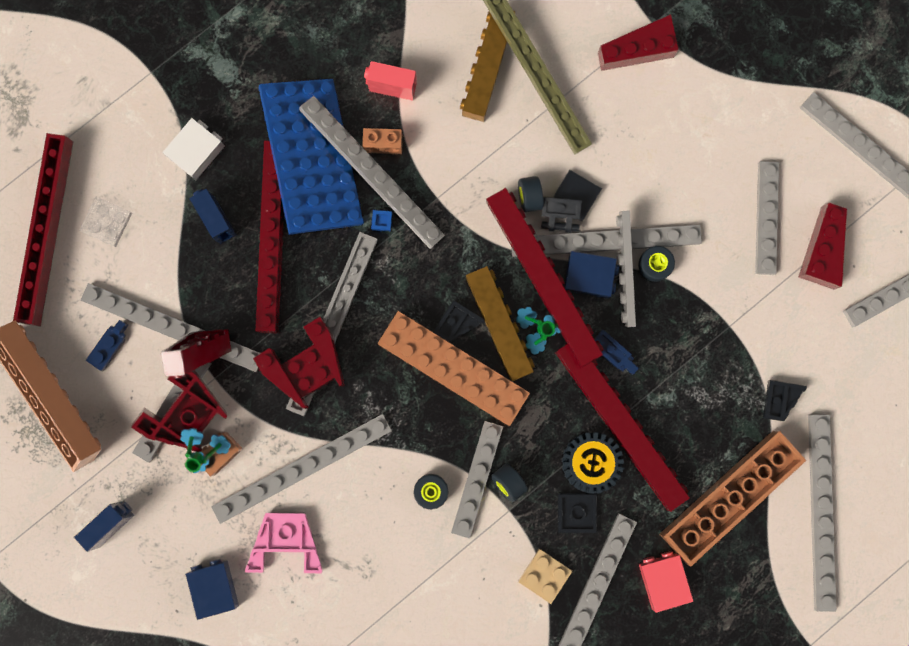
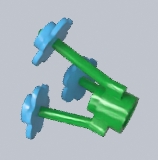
(545, 329)
(196, 460)

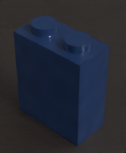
(212, 216)
(591, 275)
(104, 526)
(211, 589)

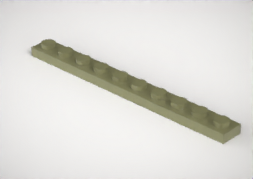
(538, 74)

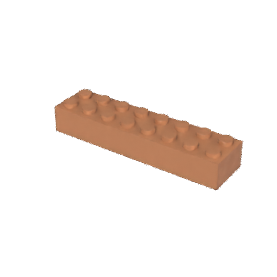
(453, 368)
(46, 397)
(732, 497)

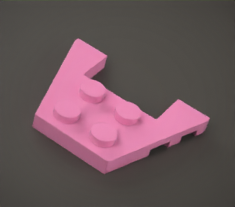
(284, 534)

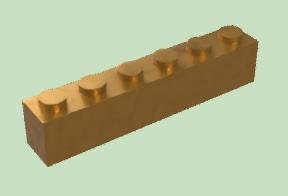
(484, 72)
(499, 323)

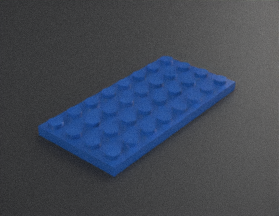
(311, 174)

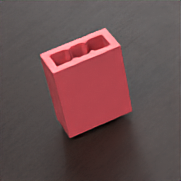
(391, 80)
(665, 581)

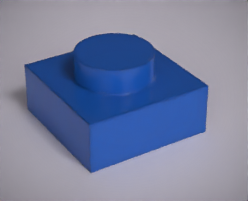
(381, 220)

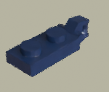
(108, 346)
(615, 353)

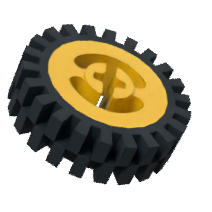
(611, 466)

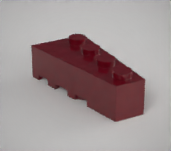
(640, 46)
(826, 248)
(195, 351)

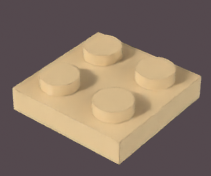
(545, 576)

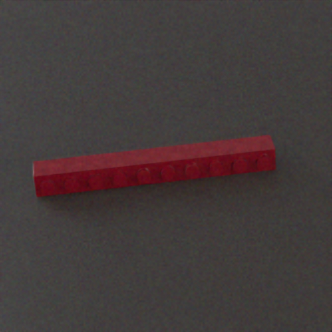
(43, 230)
(270, 248)
(544, 278)
(626, 430)

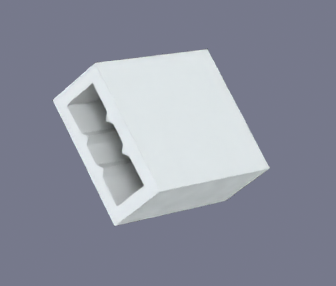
(194, 148)

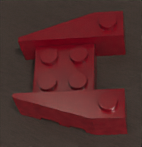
(306, 370)
(190, 410)

